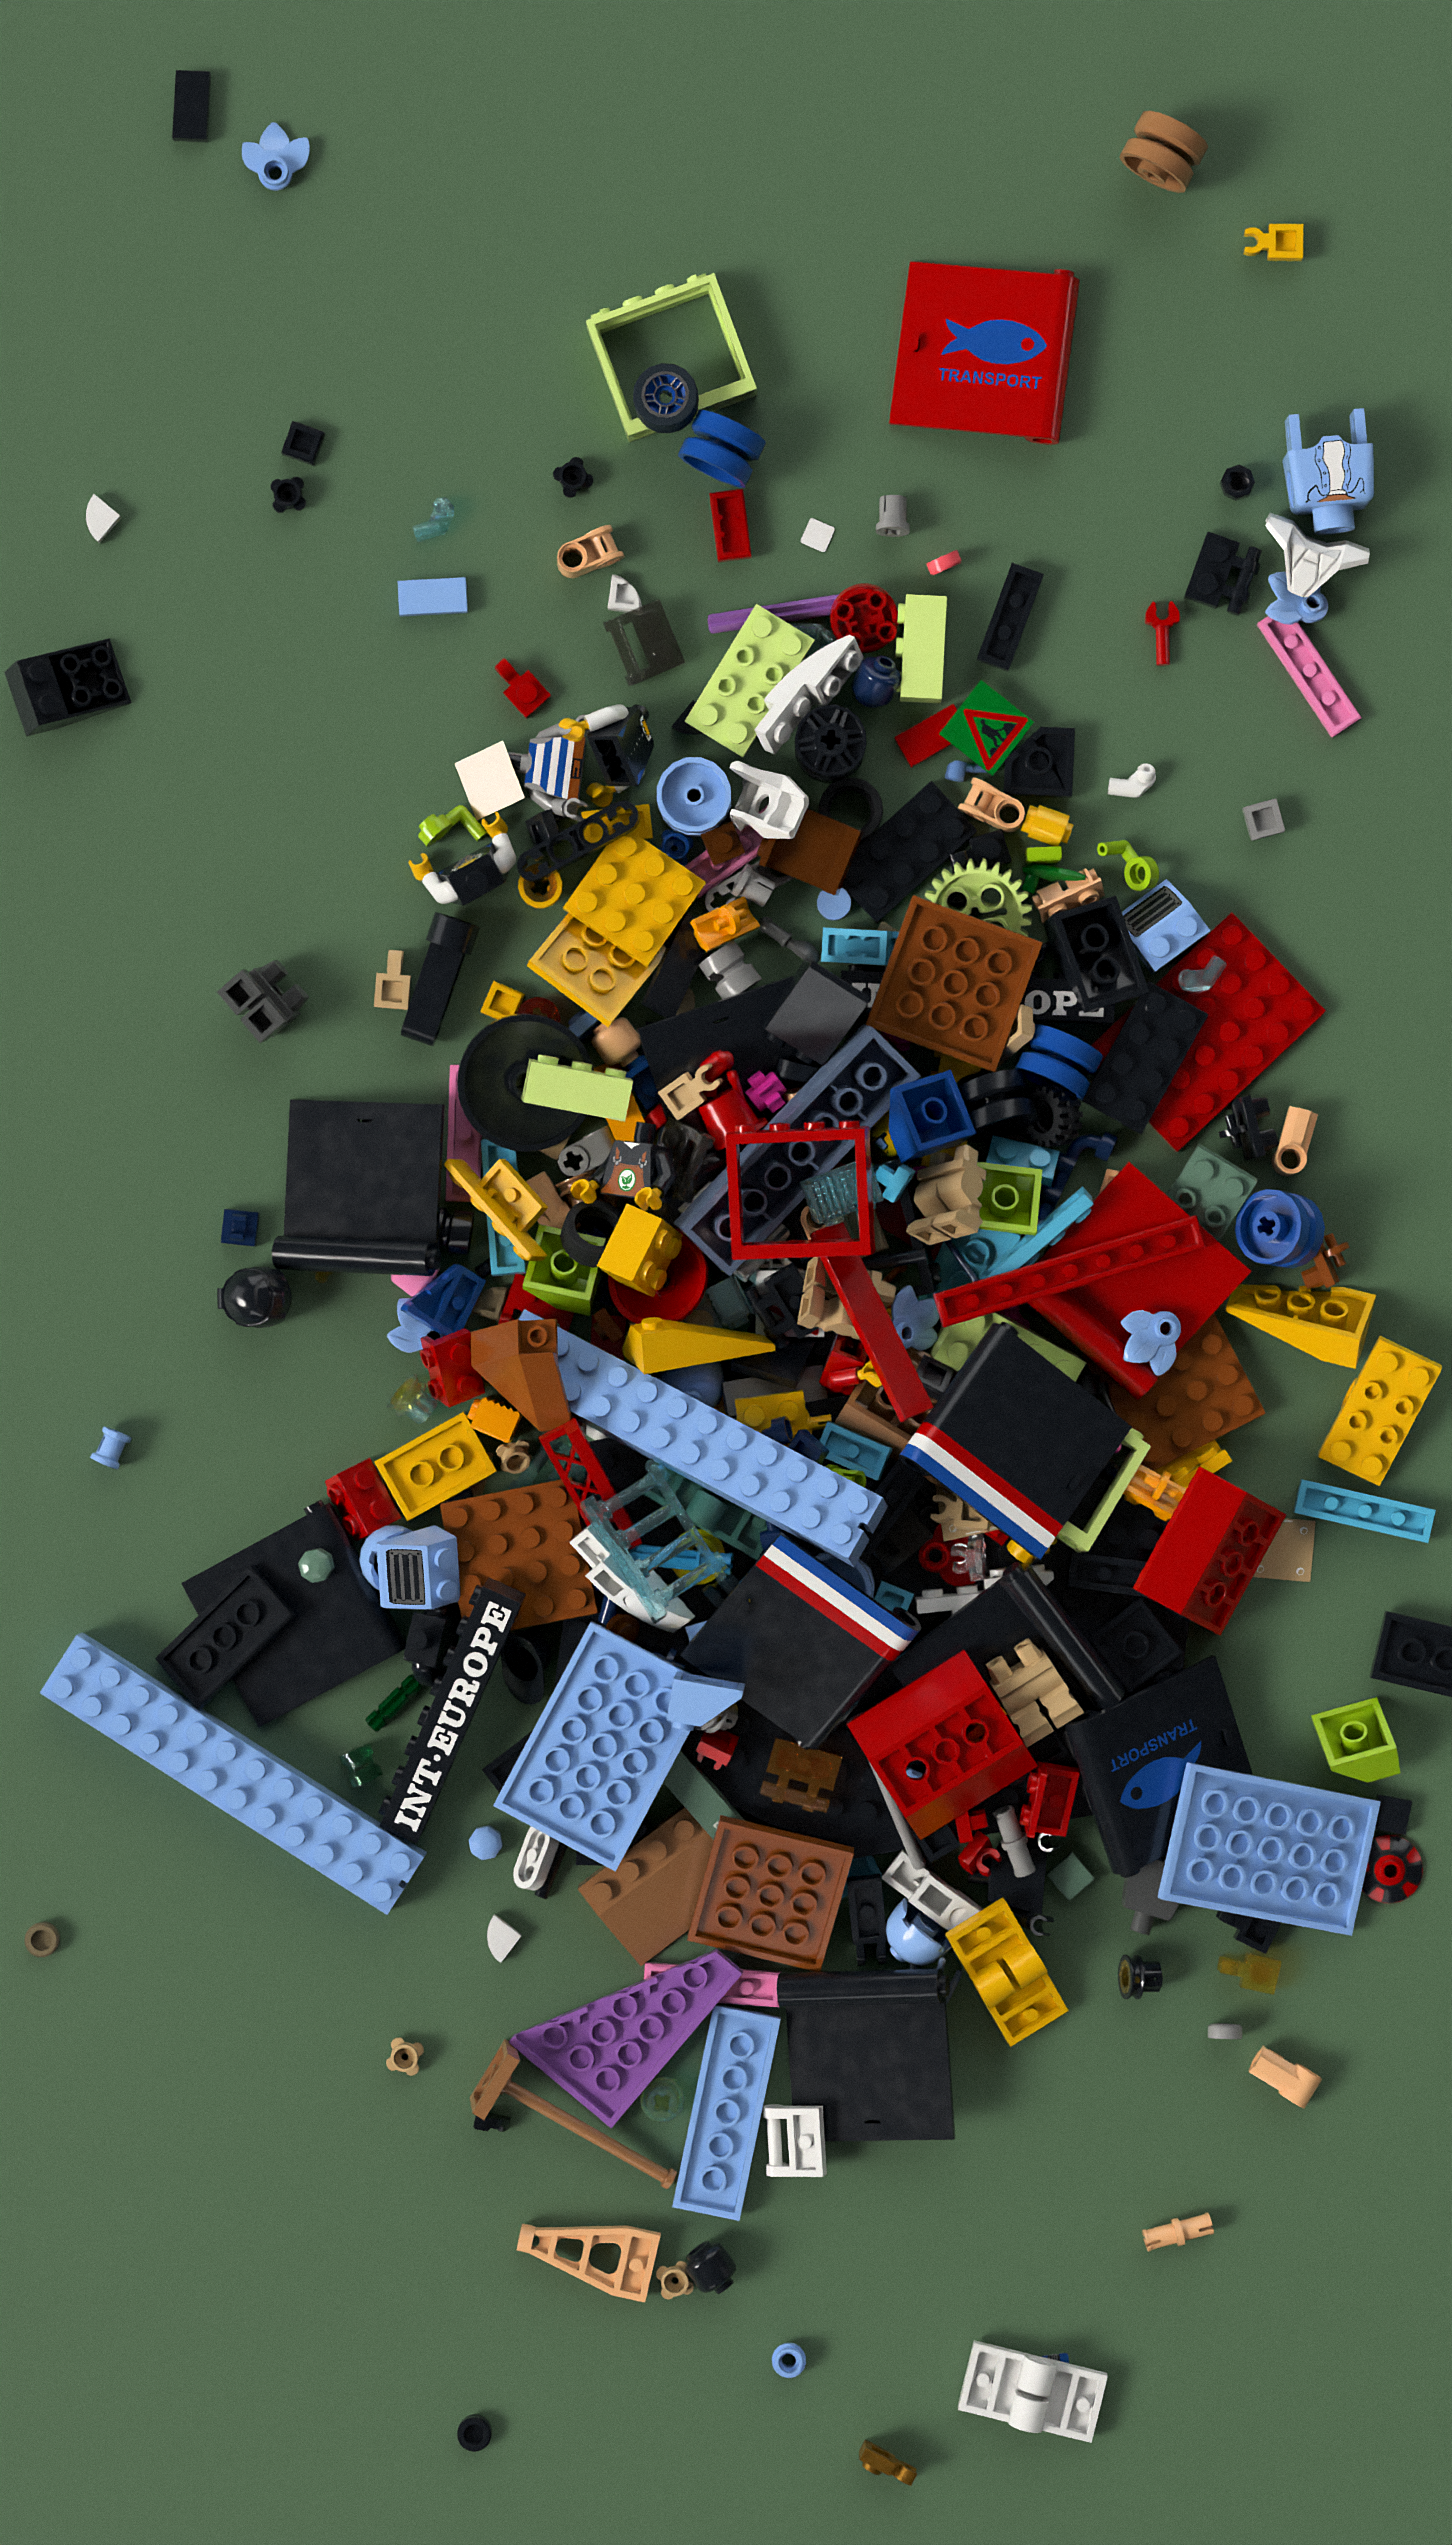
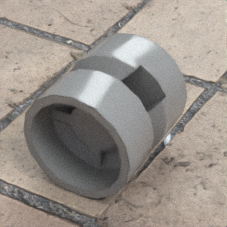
(729, 970)

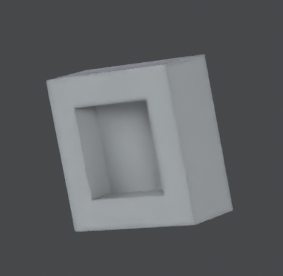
(1263, 819)

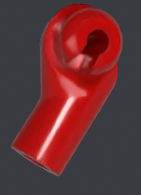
(720, 1061)

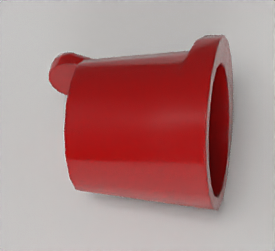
(727, 1111)

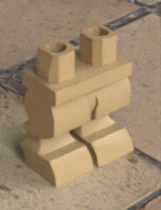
(948, 1196)
(831, 1314)
(1026, 1682)

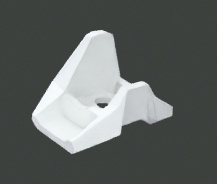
(1309, 560)
(785, 805)

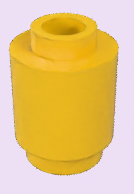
(1047, 825)

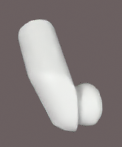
(1135, 785)

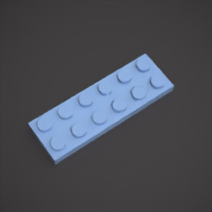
(726, 2112)

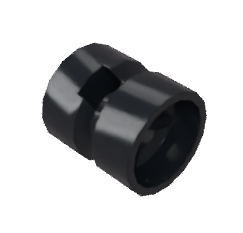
(456, 1231)

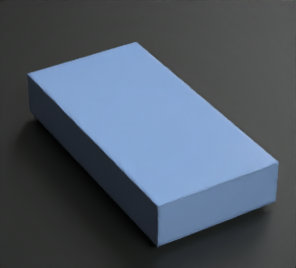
(432, 596)

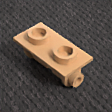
(1079, 893)

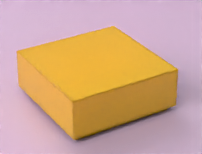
(502, 1001)

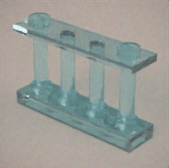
(619, 1541)

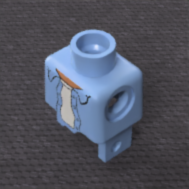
(1330, 476)

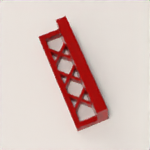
(593, 1466)

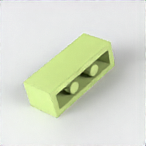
(921, 647)
(577, 1088)

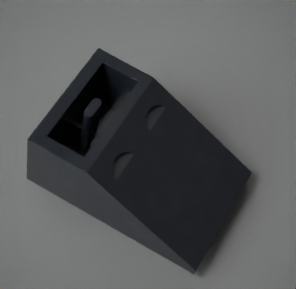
(66, 686)

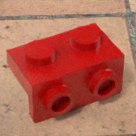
(450, 1368)
(362, 1499)
(1050, 1799)

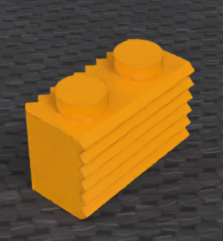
(494, 1418)

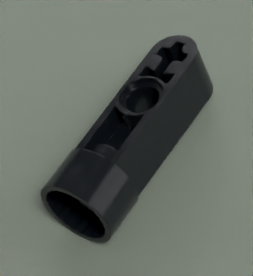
(449, 943)

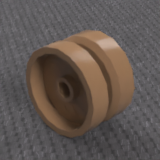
(1163, 151)

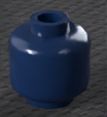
(876, 681)

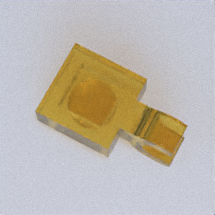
(1255, 1973)

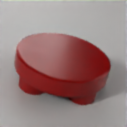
(866, 614)

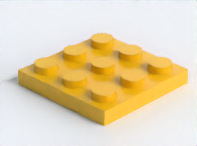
(634, 896)
(591, 969)

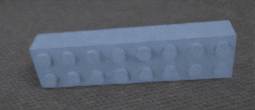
(847, 1087)

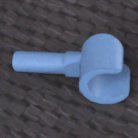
(956, 770)

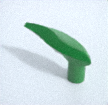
(1049, 873)

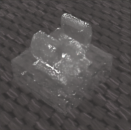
(974, 1558)

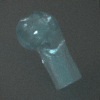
(438, 522)
(817, 632)
(1202, 979)

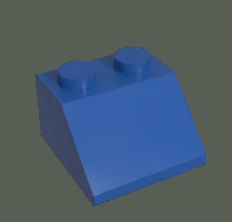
(928, 1116)

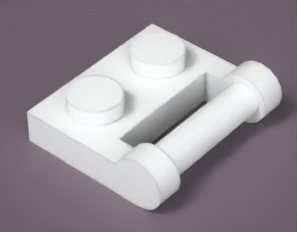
(805, 2141)

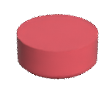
(944, 562)

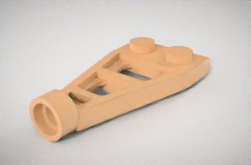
(634, 2266)

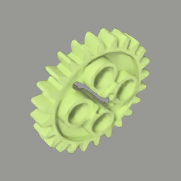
(973, 882)

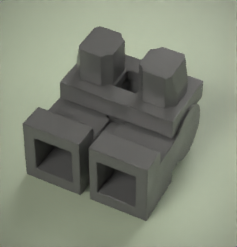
(267, 1004)

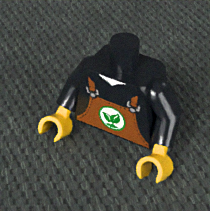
(633, 1171)

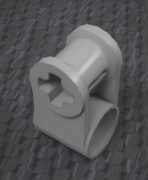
(593, 1150)

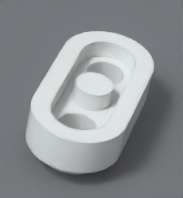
(534, 1860)

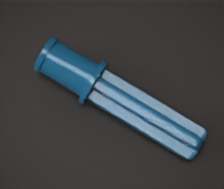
(685, 1560)

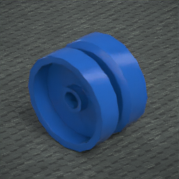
(722, 448)
(1059, 1060)
(1279, 1228)

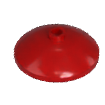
(675, 1302)

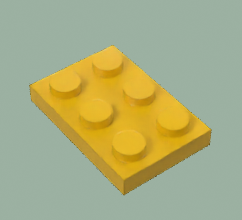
(435, 1466)

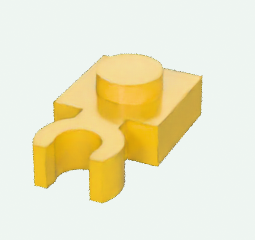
(1281, 242)

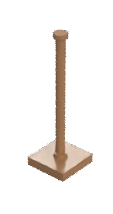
(497, 2081)

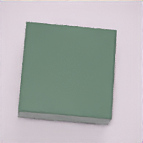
(1070, 1876)

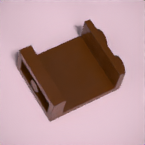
(816, 854)

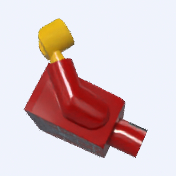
(845, 1366)

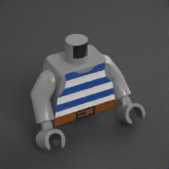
(554, 770)

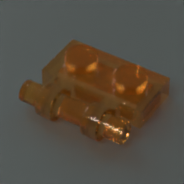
(807, 1766)

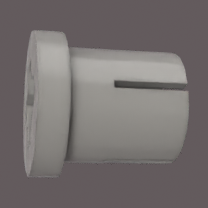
(892, 516)
(753, 886)

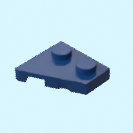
(446, 1300)

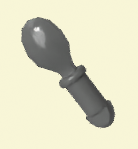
(799, 947)

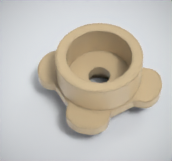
(517, 1463)
(396, 2061)
(672, 2289)

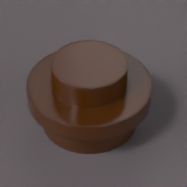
(624, 1626)

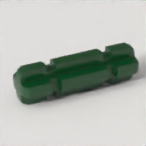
(393, 1703)

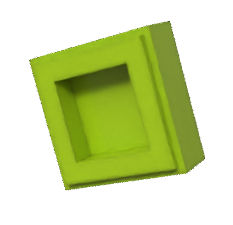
(1043, 855)

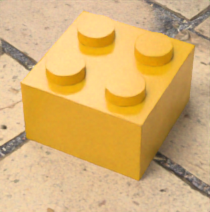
(640, 1250)

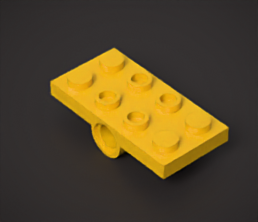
(1379, 1410)
(1006, 1972)

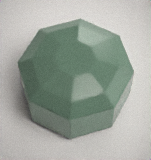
(316, 1565)

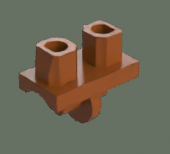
(1324, 1271)

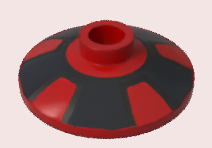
(1408, 1864)

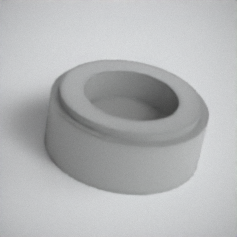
(1224, 2031)

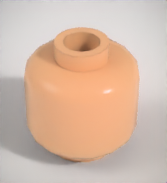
(617, 1042)

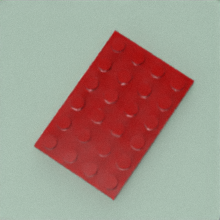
(1251, 1020)

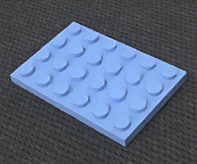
(597, 1749)
(1269, 1849)

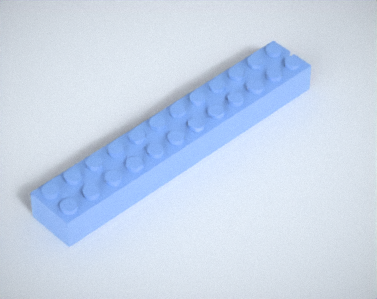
(716, 1450)
(233, 1772)

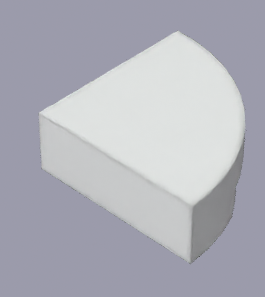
(100, 518)
(622, 595)
(501, 1937)

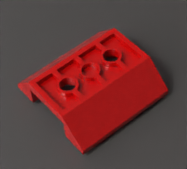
(1209, 1551)
(930, 1725)

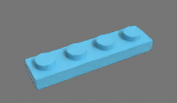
(1048, 1232)
(502, 1256)
(1364, 1511)

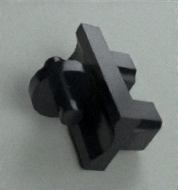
(1244, 1128)

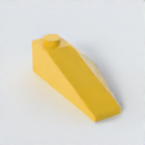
(1317, 1322)
(670, 1345)

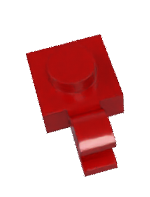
(524, 691)

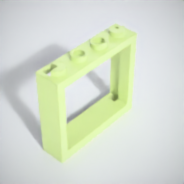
(666, 298)
(1083, 1540)

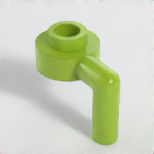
(435, 827)
(1140, 871)

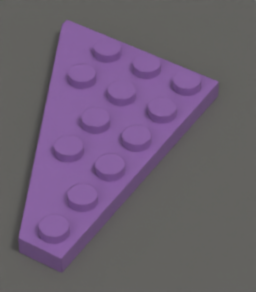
(623, 2040)

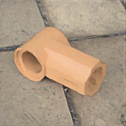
(1295, 1138)
(557, 1208)
(1291, 2080)

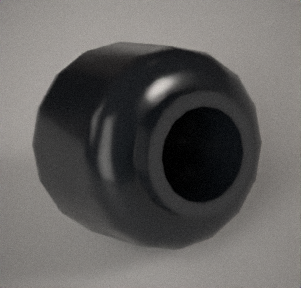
(710, 2267)

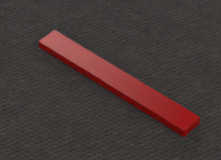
(1069, 1271)

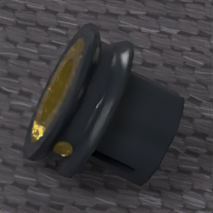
(1138, 1976)

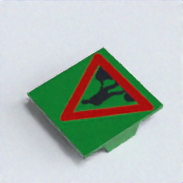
(986, 728)

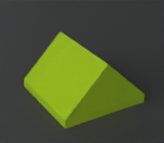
(1010, 1198)

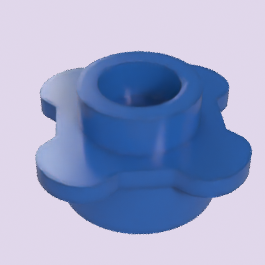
(682, 843)

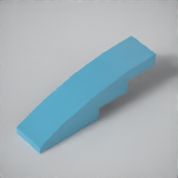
(857, 946)

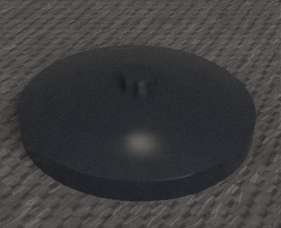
(494, 1078)

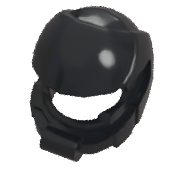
(255, 1297)

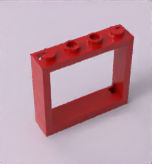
(802, 1248)

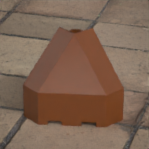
(524, 1368)

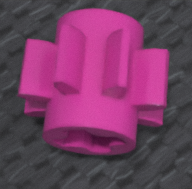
(766, 1091)

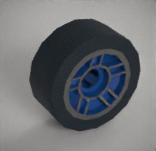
(674, 383)

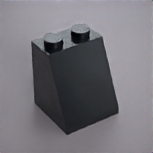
(814, 1012)

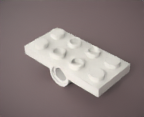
(1032, 2391)

